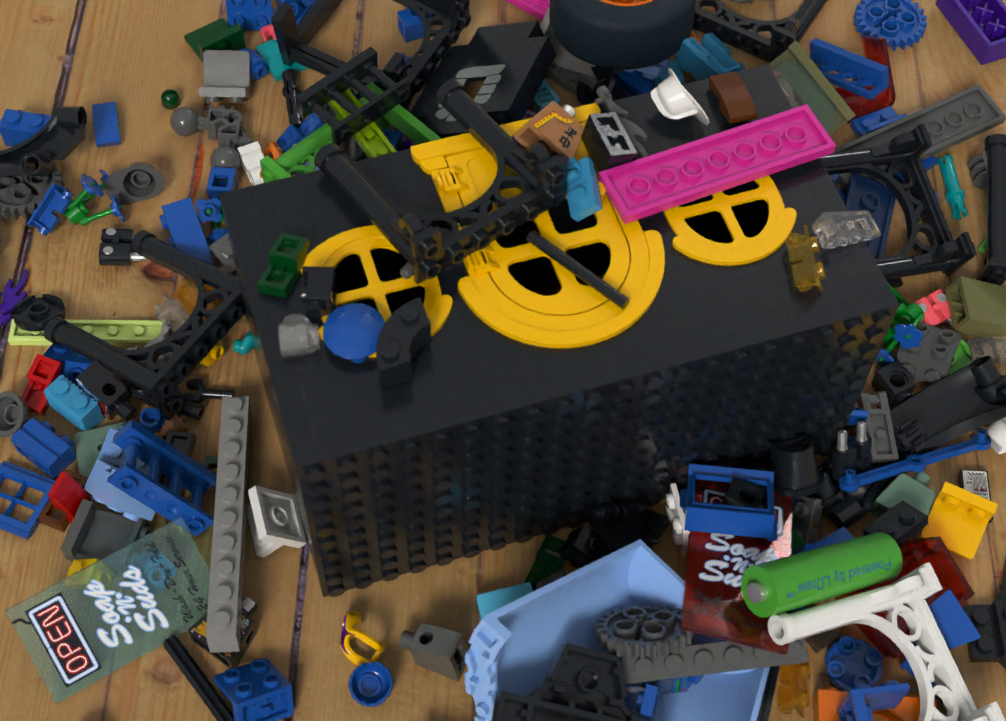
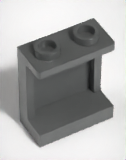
(100, 533)

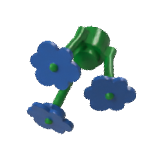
(78, 211)
(906, 332)

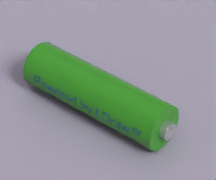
(820, 574)

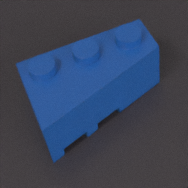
(185, 229)

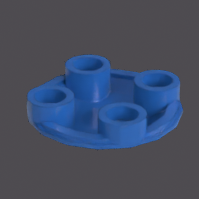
(353, 331)
(853, 663)

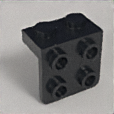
(898, 522)

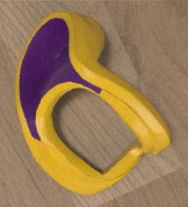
(350, 629)

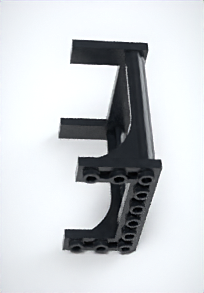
(294, 40)

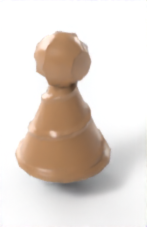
(176, 423)

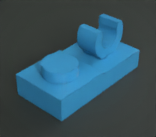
(582, 188)

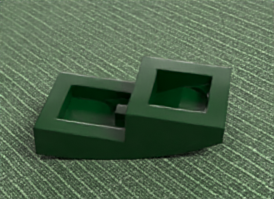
(285, 265)
(547, 560)

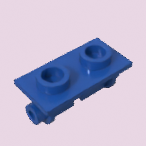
(56, 199)

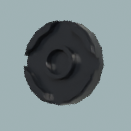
(35, 313)

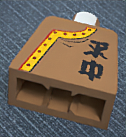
(554, 129)

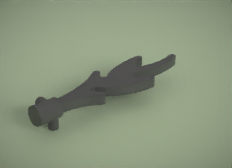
(631, 128)

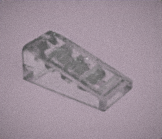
(842, 228)

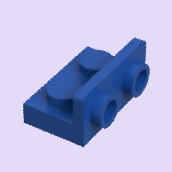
(874, 121)

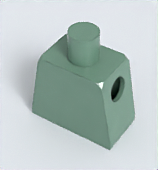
(911, 490)

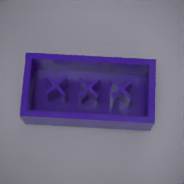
(979, 25)

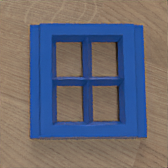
(29, 479)

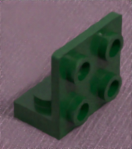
(216, 36)

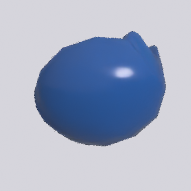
(371, 684)

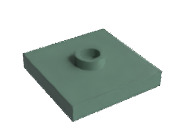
(88, 446)

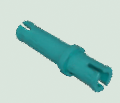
(954, 194)

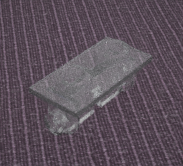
(171, 311)

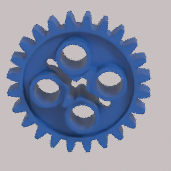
(891, 19)

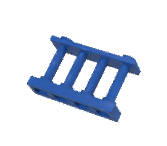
(170, 462)

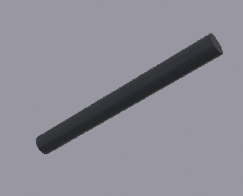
(578, 269)

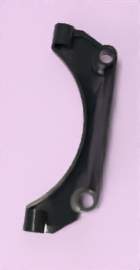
(52, 142)

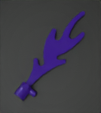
(11, 298)

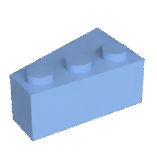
(112, 496)

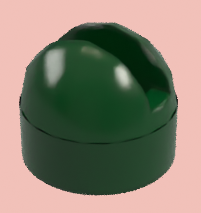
(170, 99)

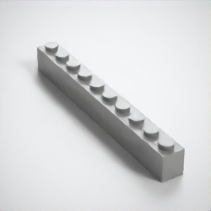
(229, 526)

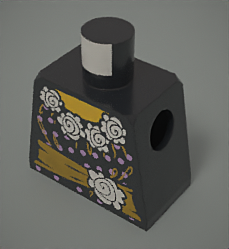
(248, 632)

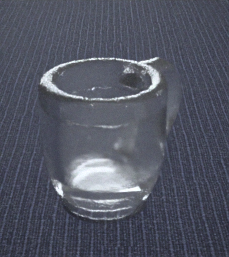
(298, 336)

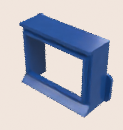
(729, 518)

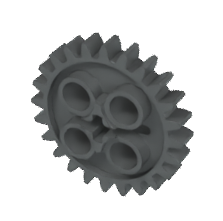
(24, 193)
(642, 632)

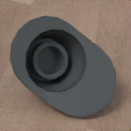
(134, 183)

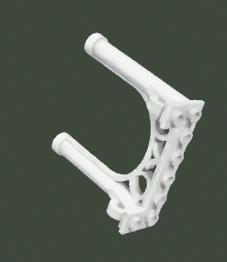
(929, 659)

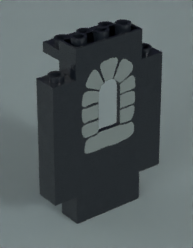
(510, 61)

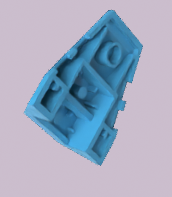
(706, 59)

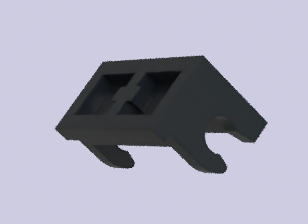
(607, 141)

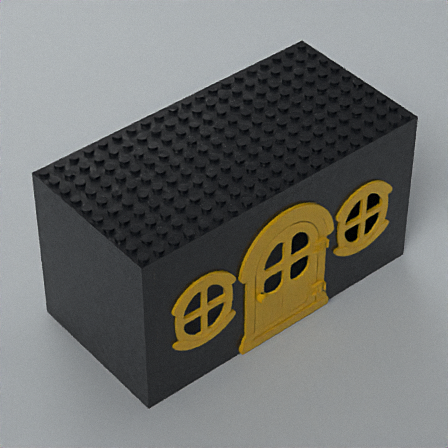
(560, 399)

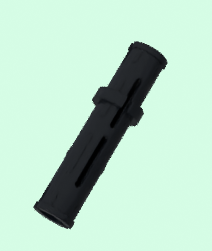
(289, 92)

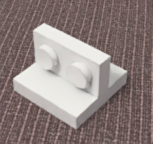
(274, 520)

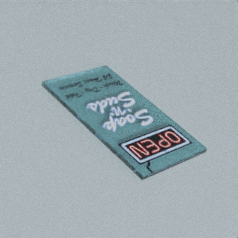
(114, 609)

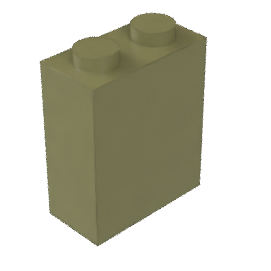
(977, 307)

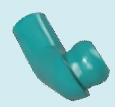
(243, 346)

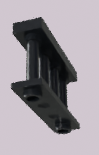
(346, 77)

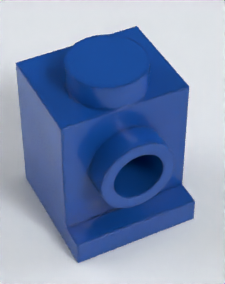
(216, 186)

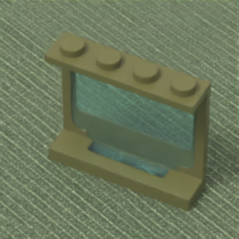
(807, 85)

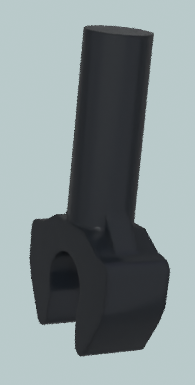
(204, 392)

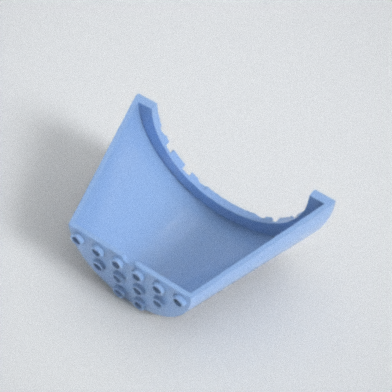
(520, 640)

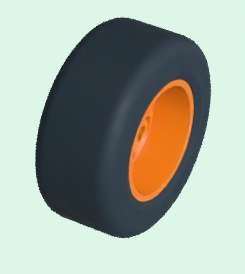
(622, 31)

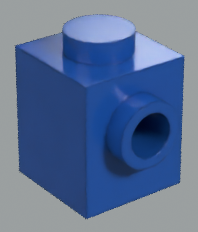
(410, 25)

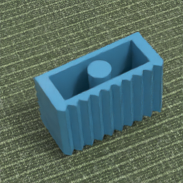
(74, 404)

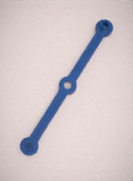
(914, 462)

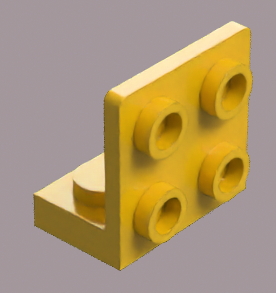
(959, 519)

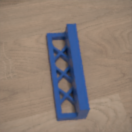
(849, 66)

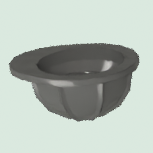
(13, 413)

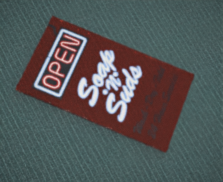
(714, 573)

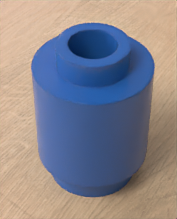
(258, 65)

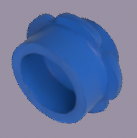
(151, 414)

